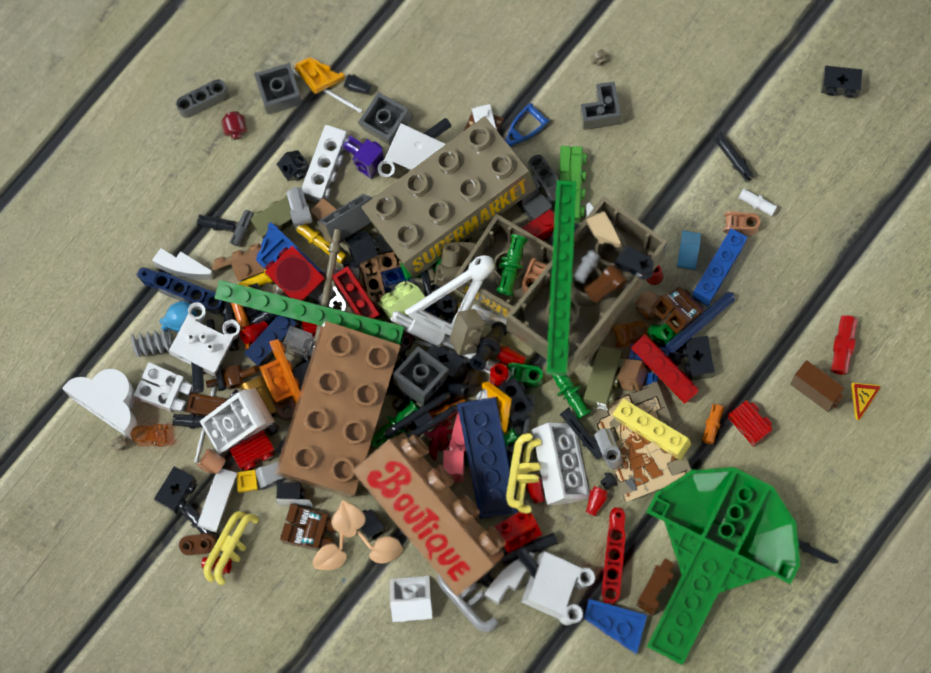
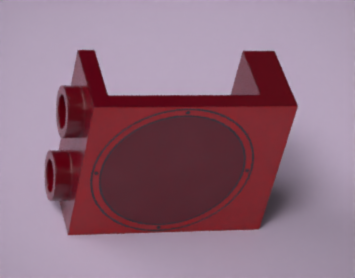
(294, 274)

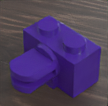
(366, 155)

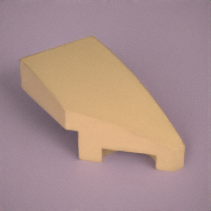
(603, 229)

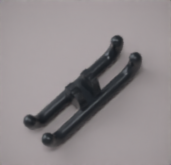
(422, 419)

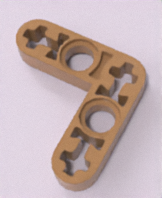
(377, 268)

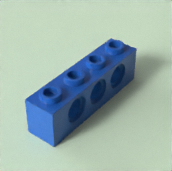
(719, 267)

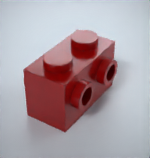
(518, 530)

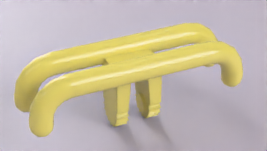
(519, 472)
(226, 545)

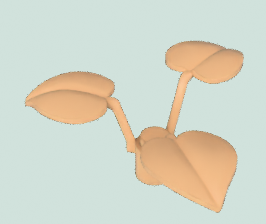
(347, 522)

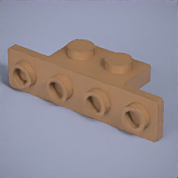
(242, 262)

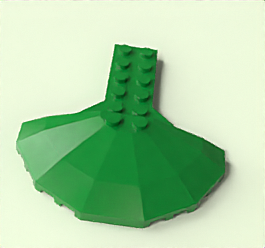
(724, 535)

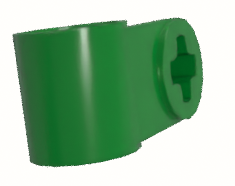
(661, 334)
(523, 374)

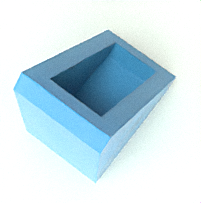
(689, 250)

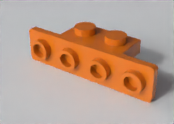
(279, 375)

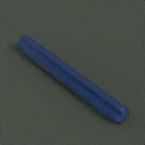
(701, 321)

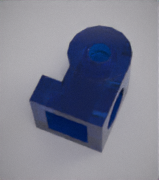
(392, 278)

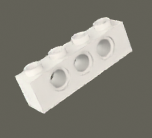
(330, 137)

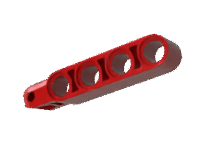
(615, 525)

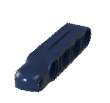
(152, 279)

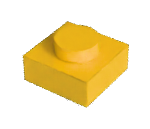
(247, 481)

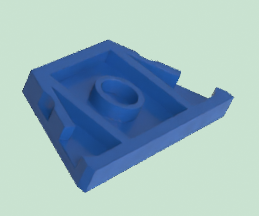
(273, 244)

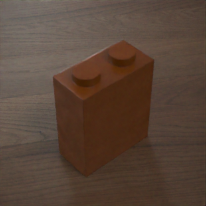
(817, 386)

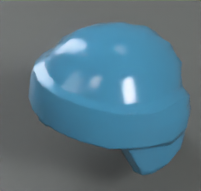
(176, 316)

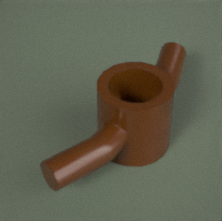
(234, 376)

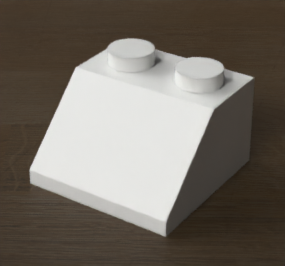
(410, 599)

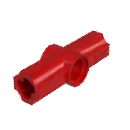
(844, 345)

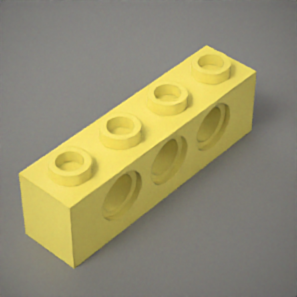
(652, 429)

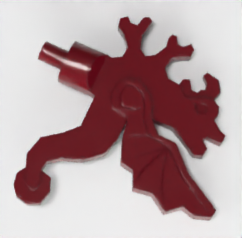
(438, 435)

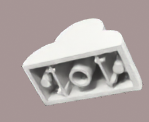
(107, 397)
(237, 420)

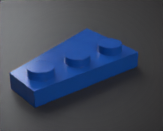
(617, 623)

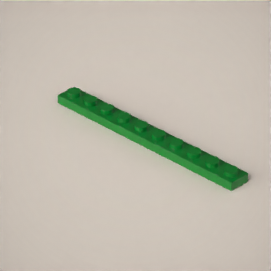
(561, 278)
(306, 311)

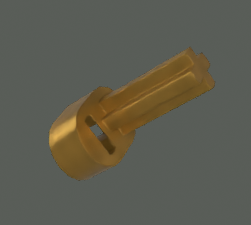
(260, 385)

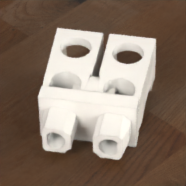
(162, 388)

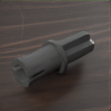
(241, 229)

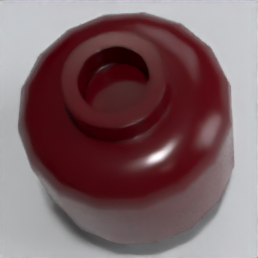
(234, 125)

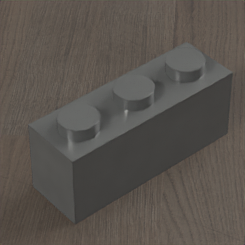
(346, 218)

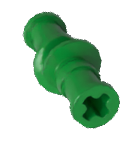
(511, 264)
(570, 393)
(380, 438)

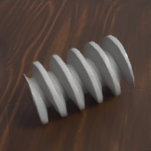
(152, 343)

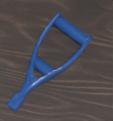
(516, 135)

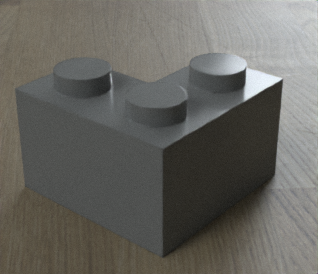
(604, 111)
(535, 203)

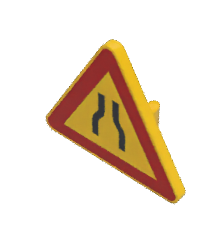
(862, 397)

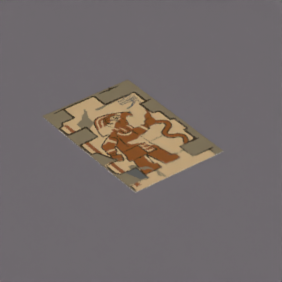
(644, 464)

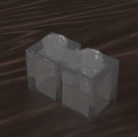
(299, 343)

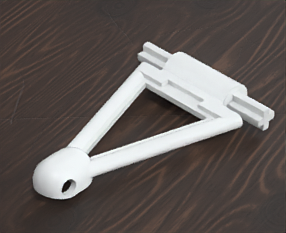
(433, 328)

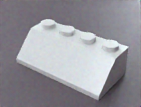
(560, 464)

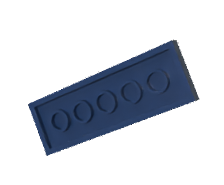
(486, 455)

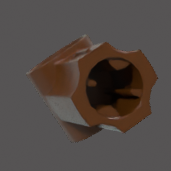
(610, 280)

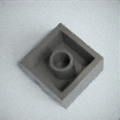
(278, 88)
(384, 118)
(420, 376)

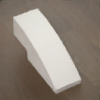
(181, 266)
(217, 499)
(508, 578)

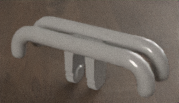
(466, 607)

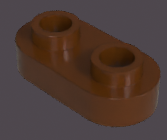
(282, 404)
(196, 543)

